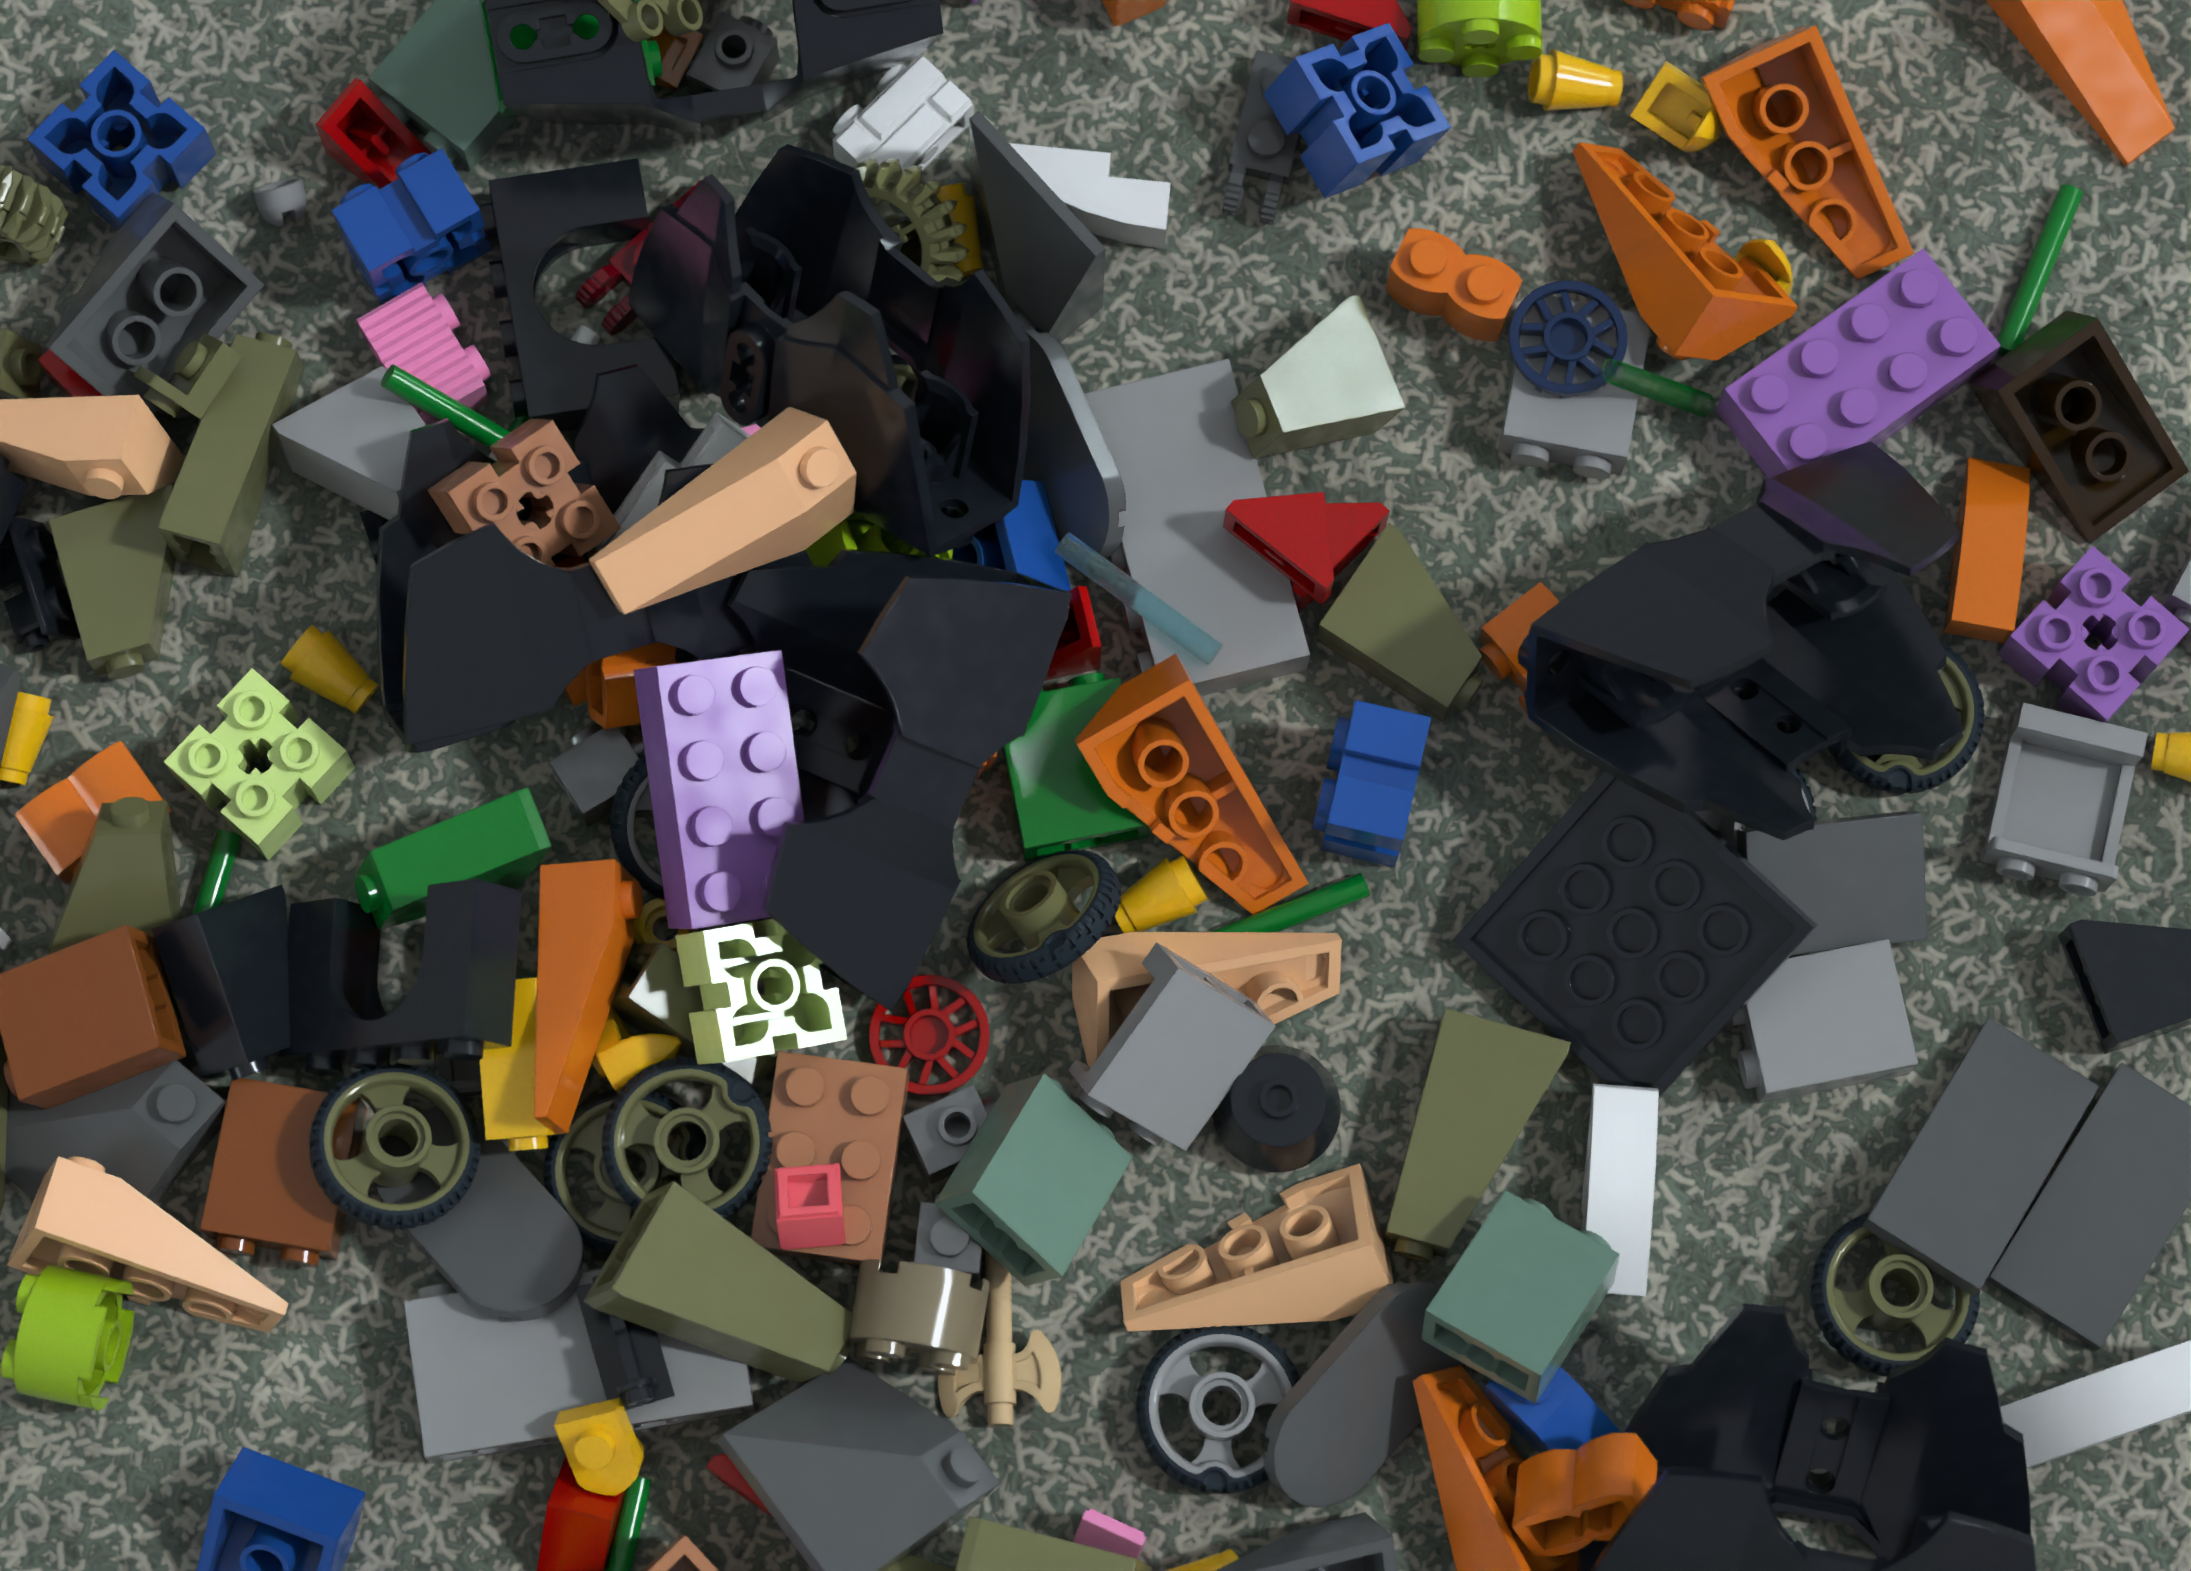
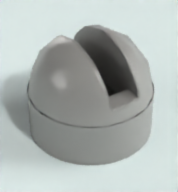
(279, 198)

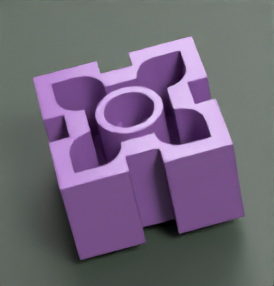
(2093, 603)

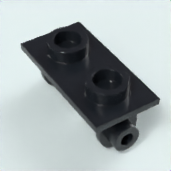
(44, 605)
(626, 1357)

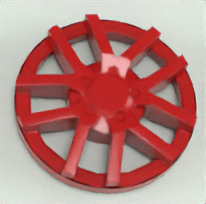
(932, 1036)

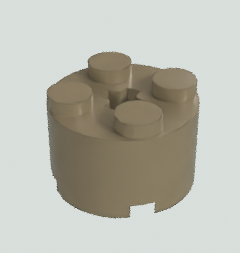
(919, 1315)

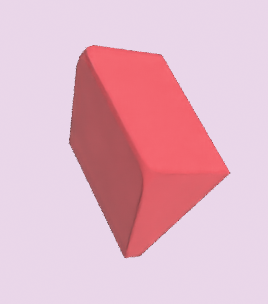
(809, 1206)

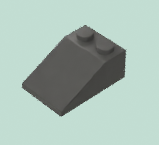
(150, 298)

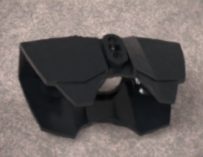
(608, 79)
(806, 304)
(1770, 618)
(491, 634)
(935, 678)
(1910, 1467)

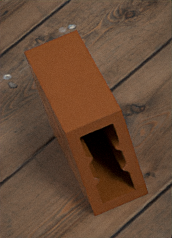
(87, 1018)
(264, 1178)

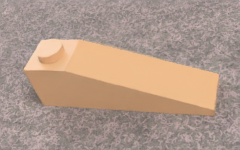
(89, 444)
(742, 512)
(1273, 968)
(114, 1231)
(1295, 1265)

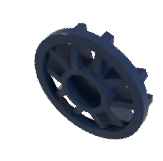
(1567, 338)

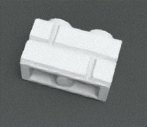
(907, 121)

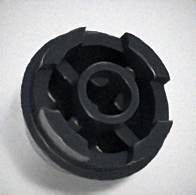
(1279, 1111)

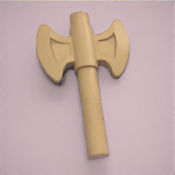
(1000, 1369)

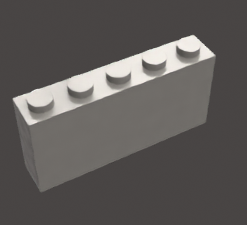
(1180, 473)
(503, 1381)

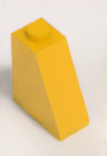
(510, 1079)

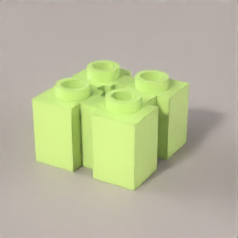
(255, 725)
(735, 1017)

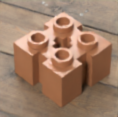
(531, 465)

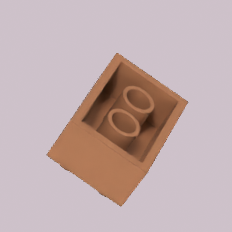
(832, 1115)

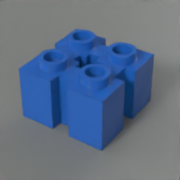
(123, 110)
(1356, 110)
(411, 226)
(1375, 785)

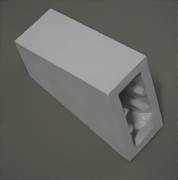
(353, 442)

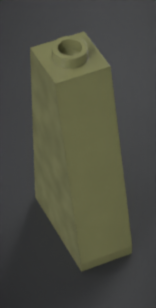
(232, 458)
(1468, 1116)
(719, 1290)

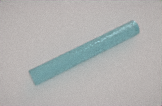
(1138, 598)

